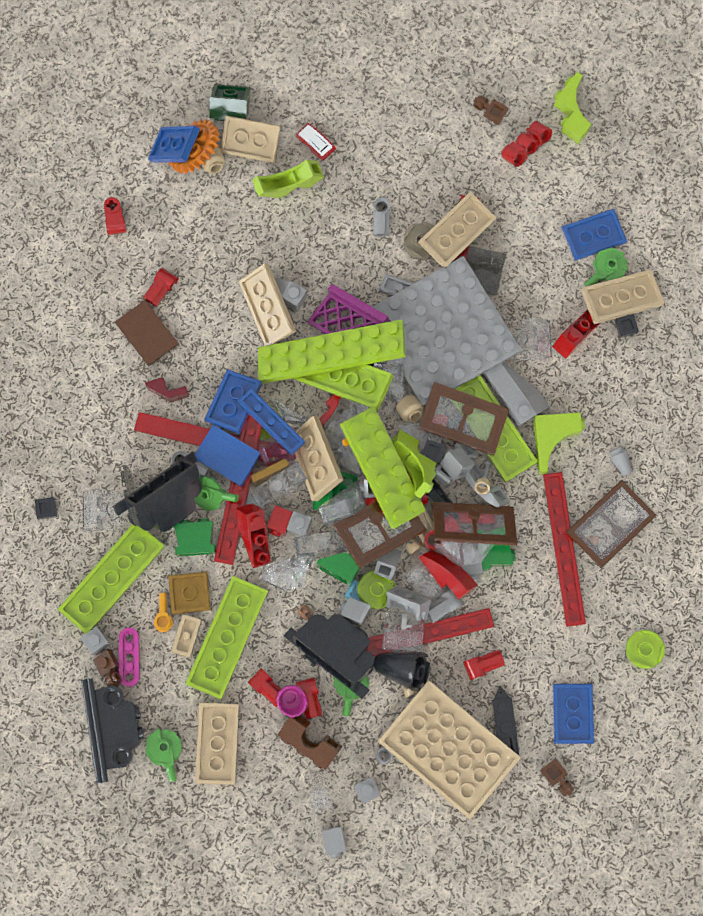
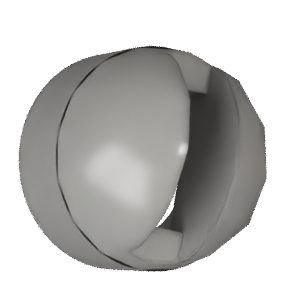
(388, 757)

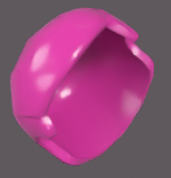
(291, 700)

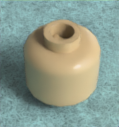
(216, 162)
(410, 409)

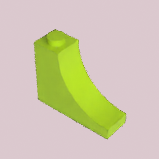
(550, 431)

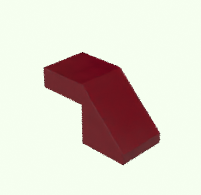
(159, 387)

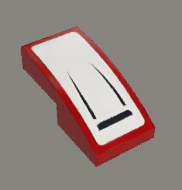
(316, 141)
(333, 405)

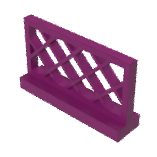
(349, 302)

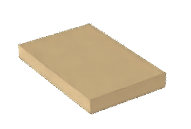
(250, 139)

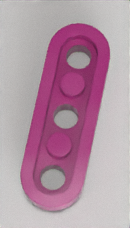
(125, 648)

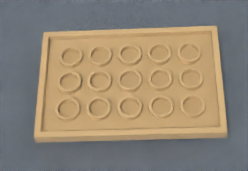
(449, 749)

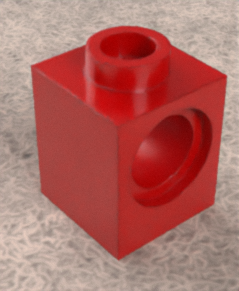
(279, 521)

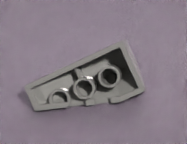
(516, 393)

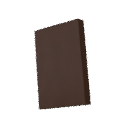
(146, 333)

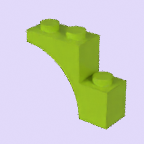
(574, 124)
(282, 183)
(418, 466)

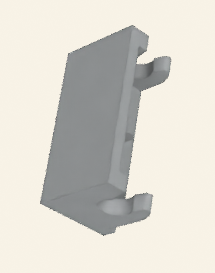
(408, 601)

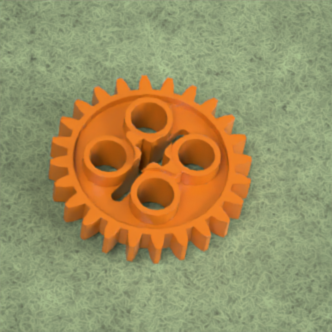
(202, 148)

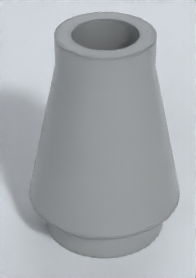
(621, 460)

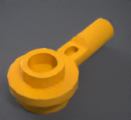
(163, 621)

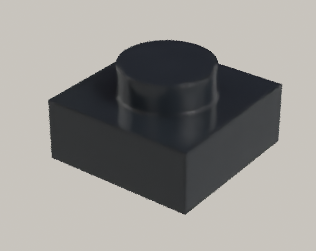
(626, 326)
(433, 450)
(45, 508)

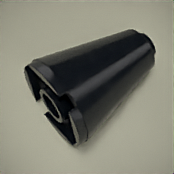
(406, 668)

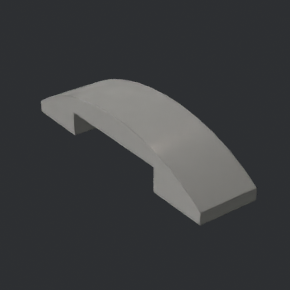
(496, 495)

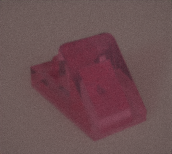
(274, 453)

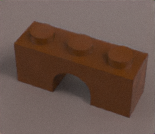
(321, 753)

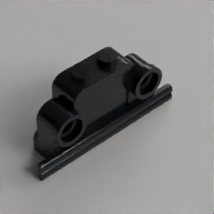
(164, 498)
(337, 649)
(111, 728)

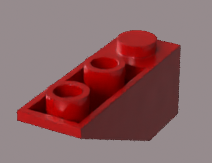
(575, 335)
(254, 534)

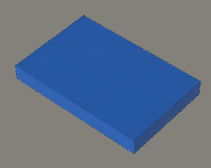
(173, 144)
(594, 234)
(225, 409)
(227, 455)
(573, 714)

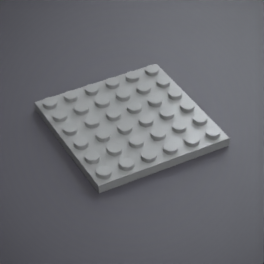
(449, 329)

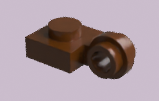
(494, 112)
(106, 664)
(554, 774)

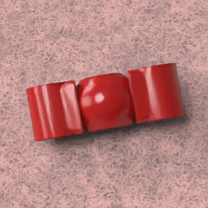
(526, 143)

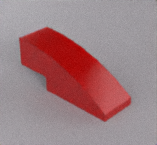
(448, 573)

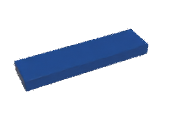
(271, 421)

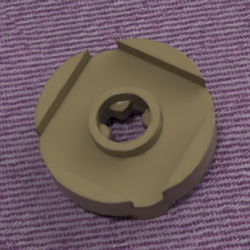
(411, 243)

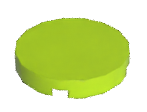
(373, 590)
(642, 654)

